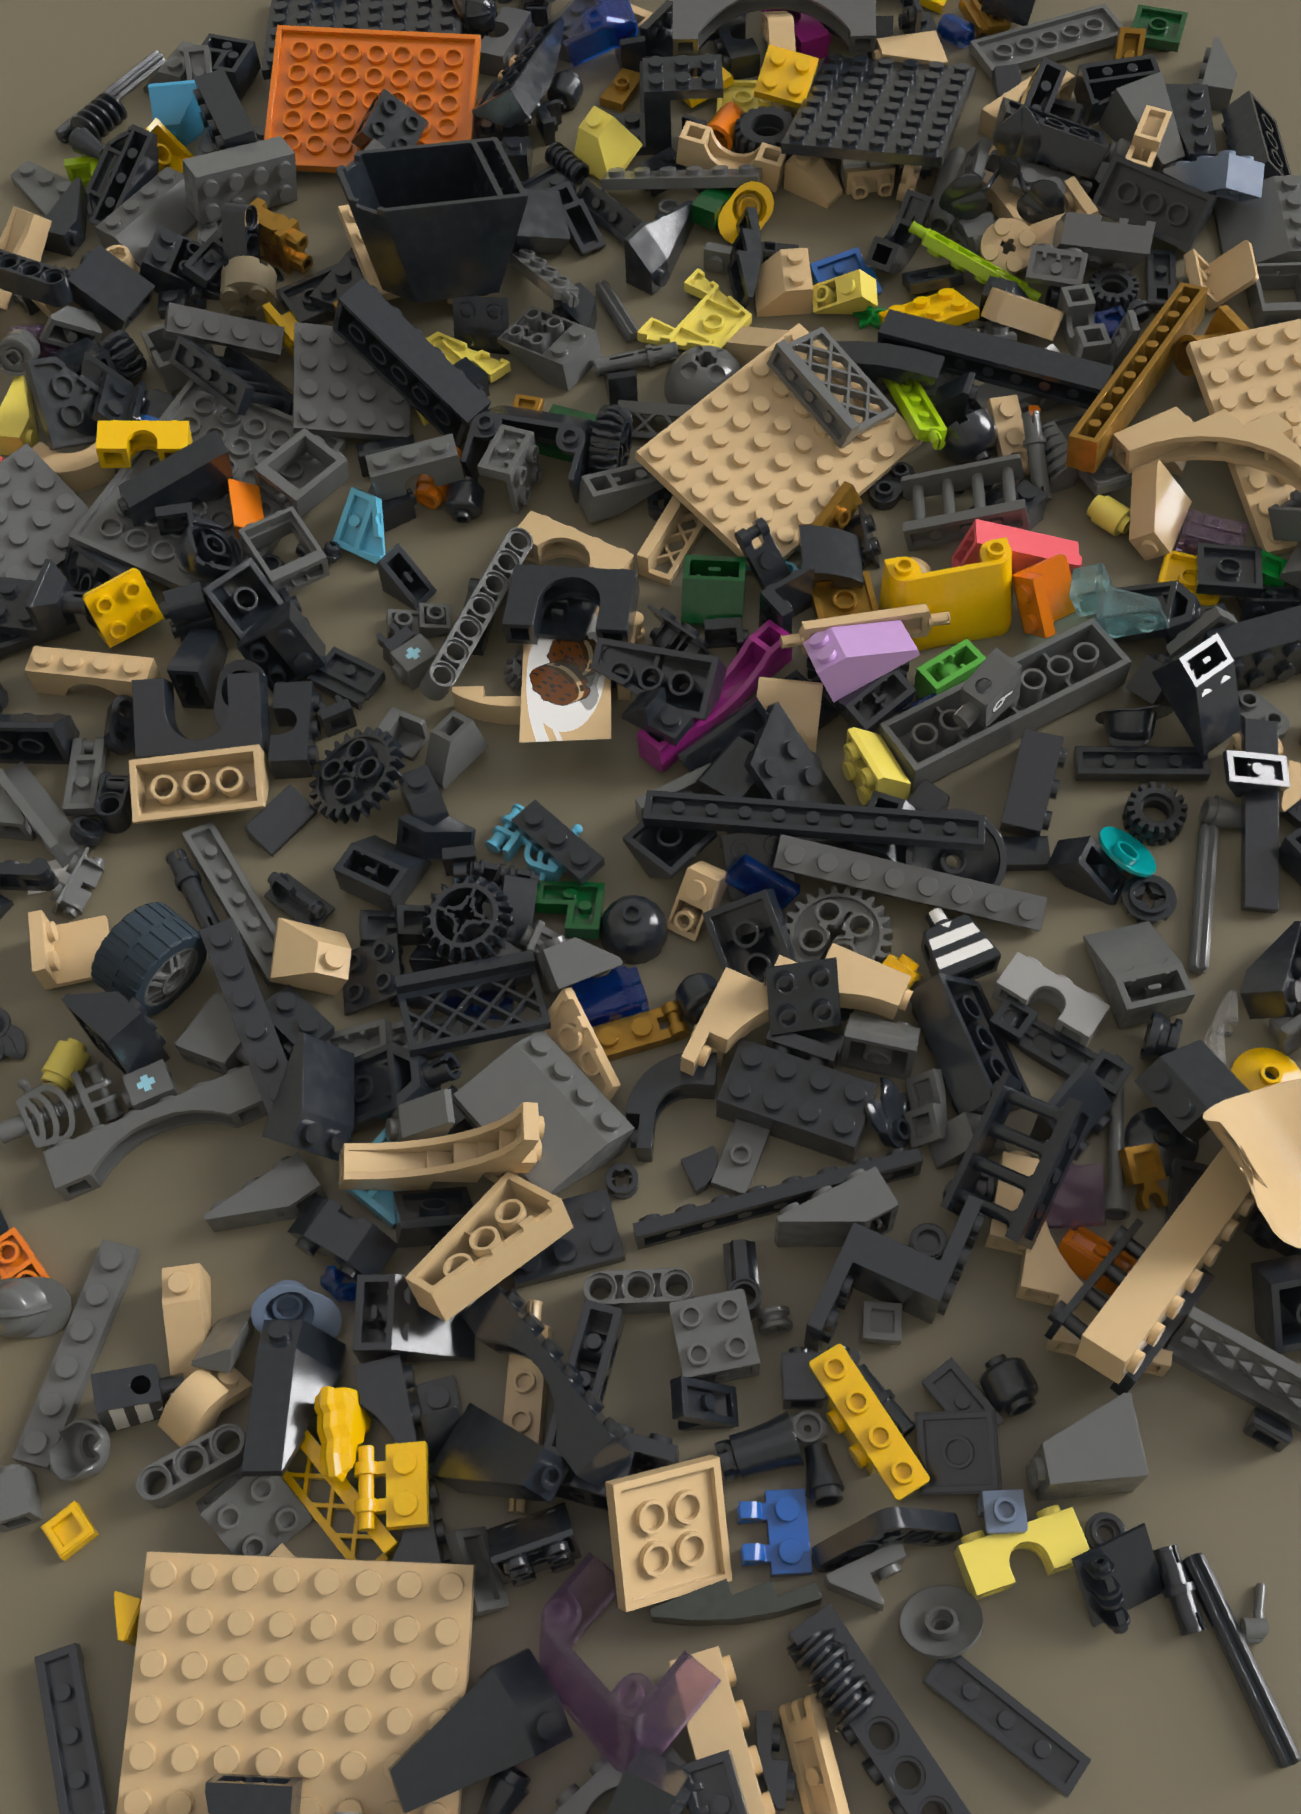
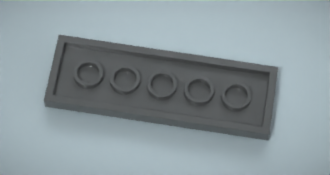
(1050, 38)

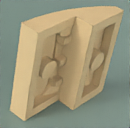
(800, 702)

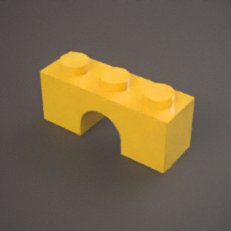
(121, 440)

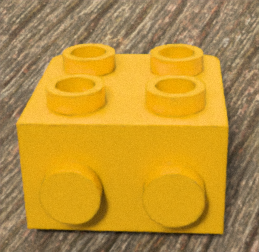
(122, 607)

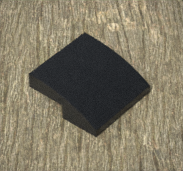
(832, 555)

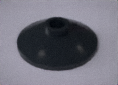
(1144, 1129)

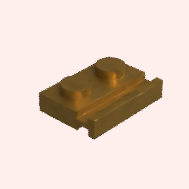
(982, 21)

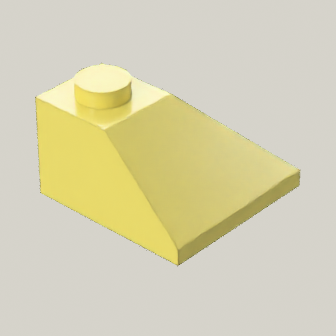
(604, 143)

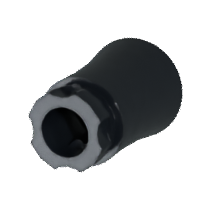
(760, 1449)

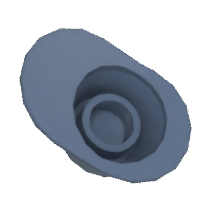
(294, 1301)

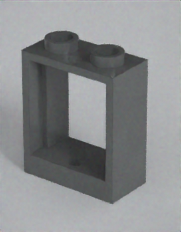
(1286, 278)
(286, 494)
(295, 573)

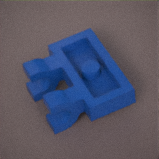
(787, 1533)

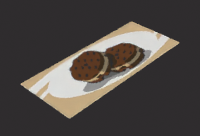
(562, 693)

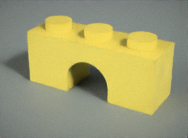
(985, 1559)

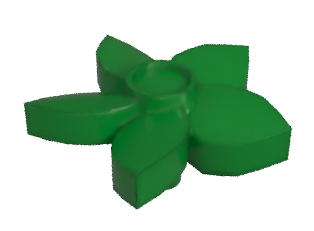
(869, 316)

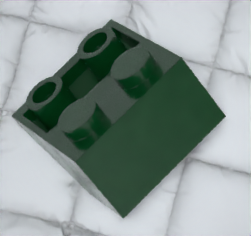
(712, 588)

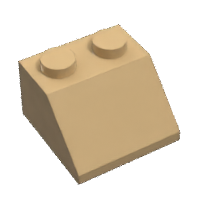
(784, 284)

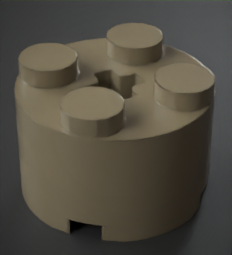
(247, 287)

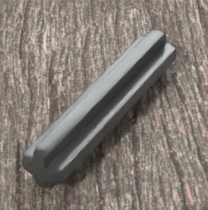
(616, 310)

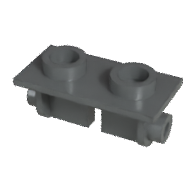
(71, 895)

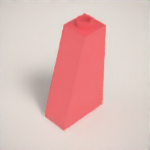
(1026, 546)

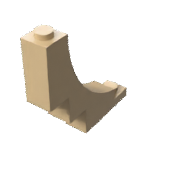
(742, 1003)
(1043, 1270)

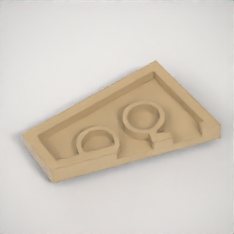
(579, 1042)

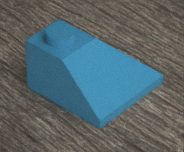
(177, 109)

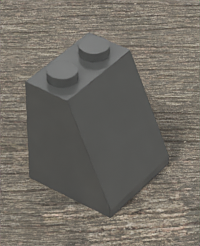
(1091, 1456)

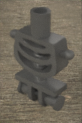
(26, 1123)

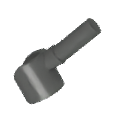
(1256, 1628)

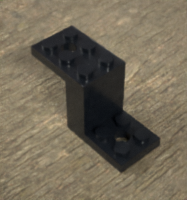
(665, 81)
(894, 1274)

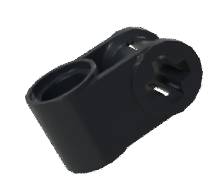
(114, 802)

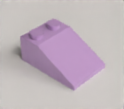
(858, 654)

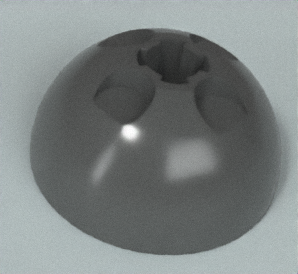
(698, 373)

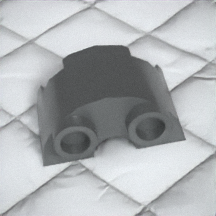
(971, 231)

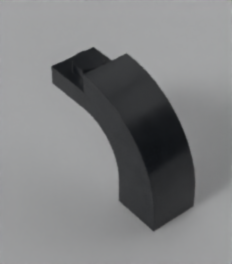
(899, 246)
(660, 1088)

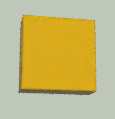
(69, 1530)

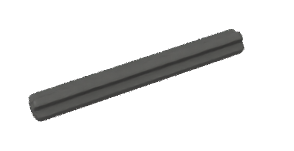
(1203, 899)

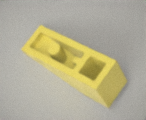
(17, 418)

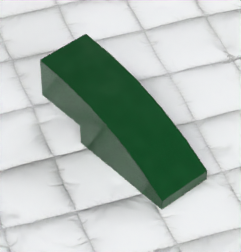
(709, 205)

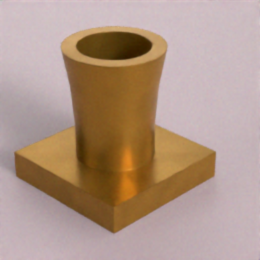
(1223, 323)

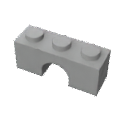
(1030, 982)

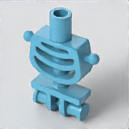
(515, 840)

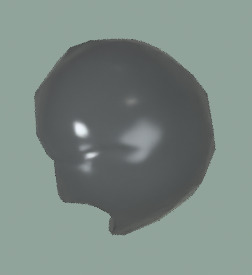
(81, 1450)

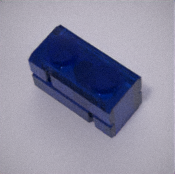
(612, 995)

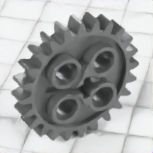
(809, 927)

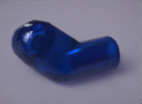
(332, 1285)

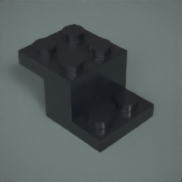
(646, 1455)

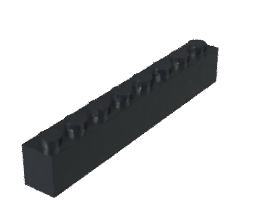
(1000, 359)

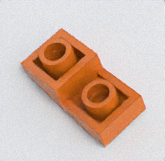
(17, 1257)

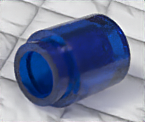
(956, 30)

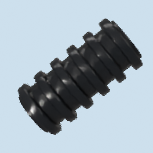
(567, 163)

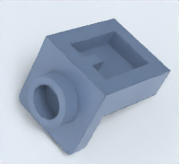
(1003, 1511)

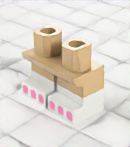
(862, 178)

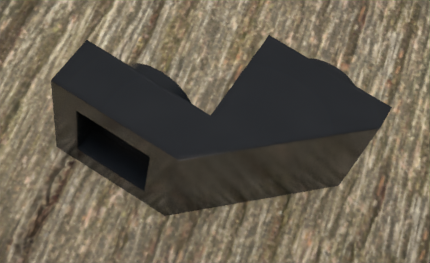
(428, 840)

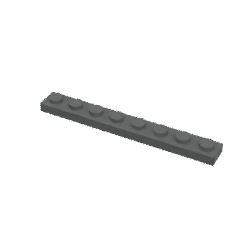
(910, 883)

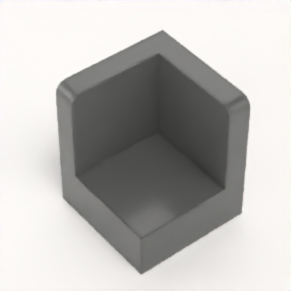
(407, 730)

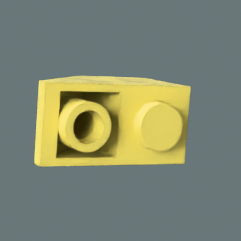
(845, 294)

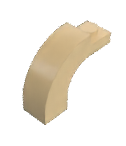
(78, 469)

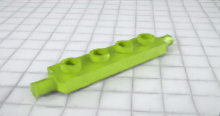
(964, 259)
(918, 411)

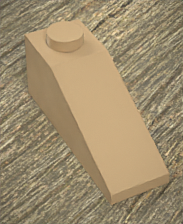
(185, 1314)

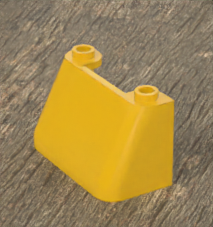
(973, 594)

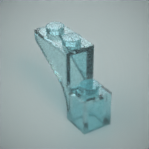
(1117, 610)

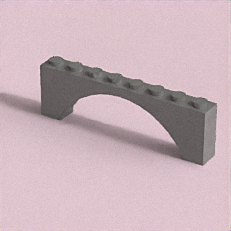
(699, 19)

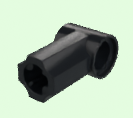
(742, 1271)

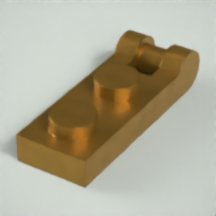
(642, 1031)

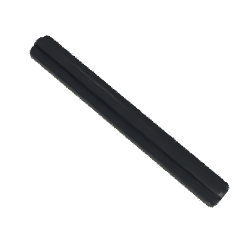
(1241, 1661)

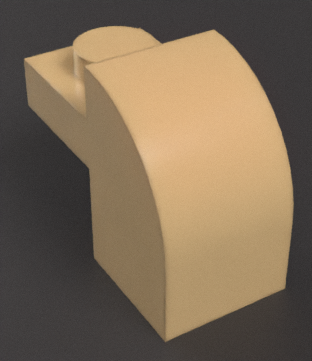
(199, 1401)

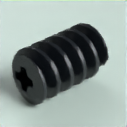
(100, 115)
(834, 1677)

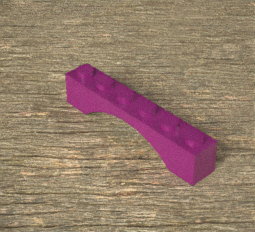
(757, 658)

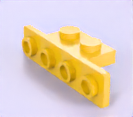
(866, 1424)

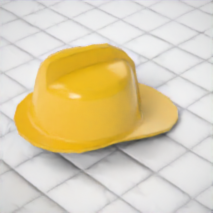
(747, 195)

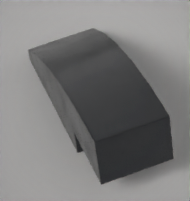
(581, 226)

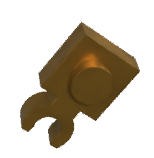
(1144, 1168)

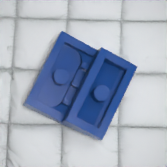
(840, 265)

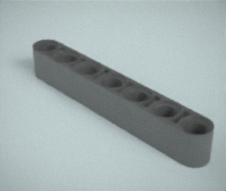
(497, 579)

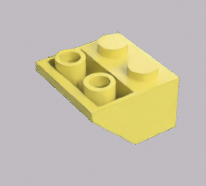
(872, 766)

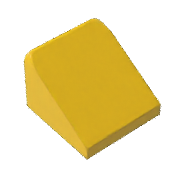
(127, 1617)

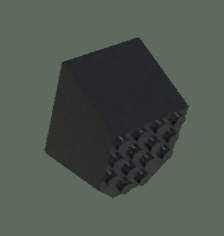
(436, 216)

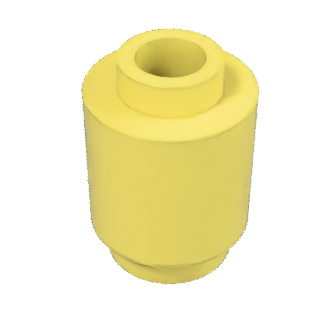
(1109, 515)
(64, 1060)

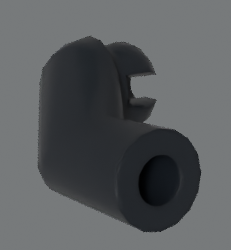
(331, 550)

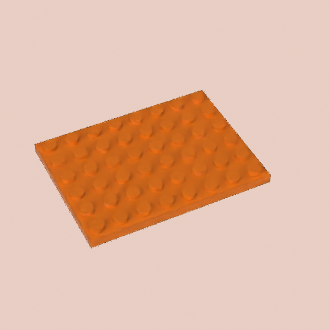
(331, 75)

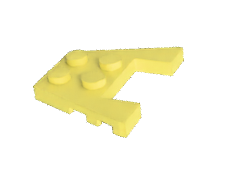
(709, 323)
(457, 350)

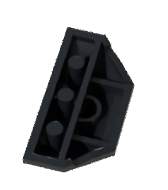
(122, 170)

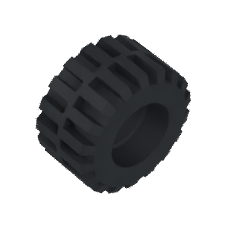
(759, 126)

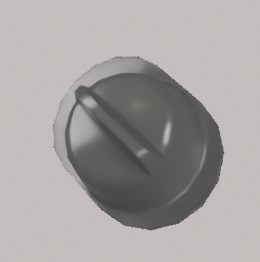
(33, 1307)

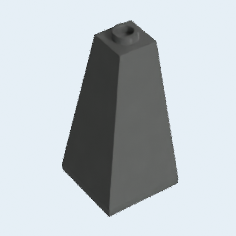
(1127, 109)

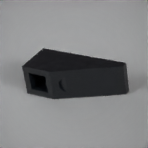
(1274, 979)

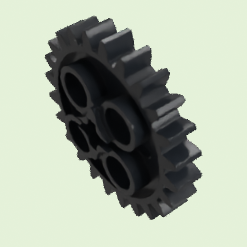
(357, 775)

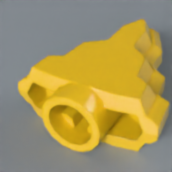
(340, 1430)

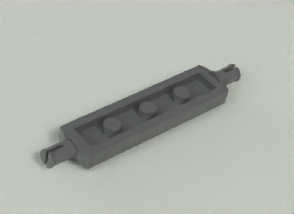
(544, 276)

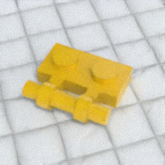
(406, 1486)

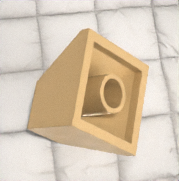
(309, 957)

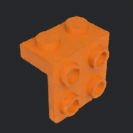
(1043, 595)

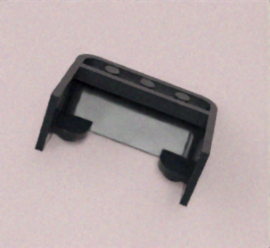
(566, 432)

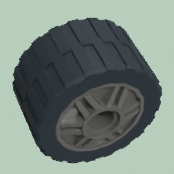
(150, 957)

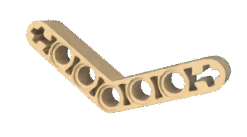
(778, 30)

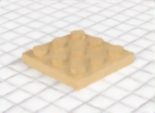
(668, 1532)

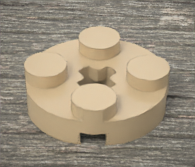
(908, 181)
(1003, 231)

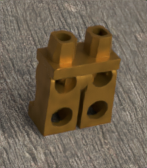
(281, 240)

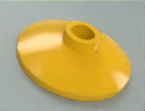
(1253, 1064)

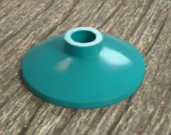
(1127, 852)

